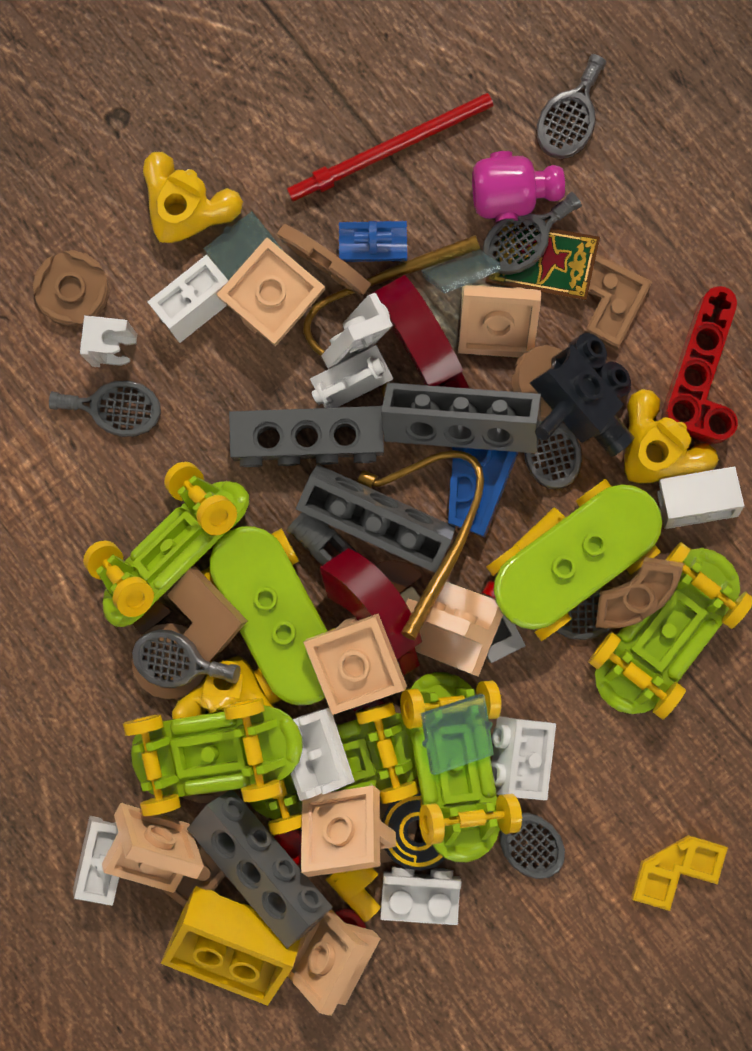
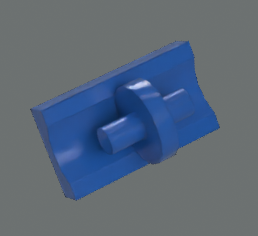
(373, 241)

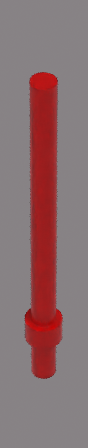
(324, 178)

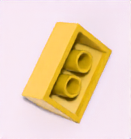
(229, 947)

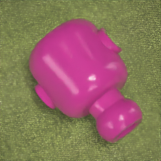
(509, 186)

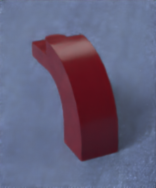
(421, 335)
(367, 592)

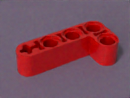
(706, 364)

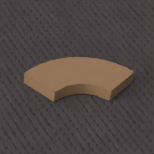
(323, 259)
(639, 597)

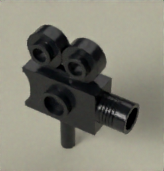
(585, 394)

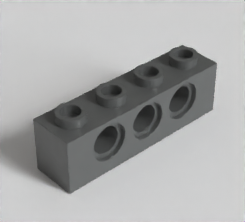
(461, 417)
(249, 425)
(376, 518)
(259, 868)

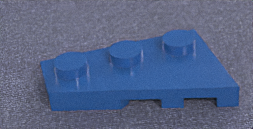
(496, 471)

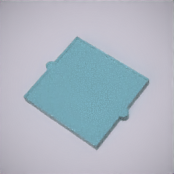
(237, 244)
(461, 271)
(457, 734)

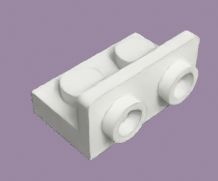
(360, 331)
(522, 757)
(420, 896)

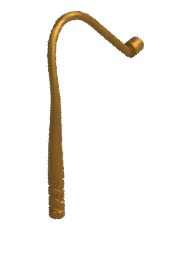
(418, 263)
(439, 579)

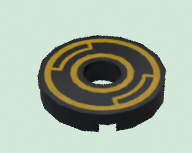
(407, 851)

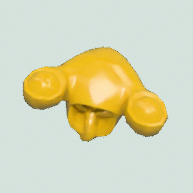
(180, 201)
(661, 445)
(216, 693)

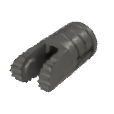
(315, 536)

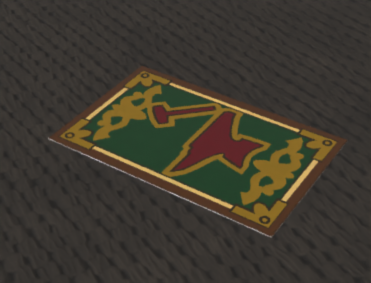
(561, 271)

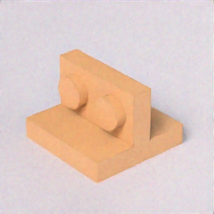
(270, 292)
(498, 320)
(459, 628)
(355, 663)
(343, 832)
(152, 850)
(332, 961)

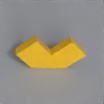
(661, 871)

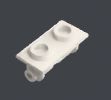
(351, 378)

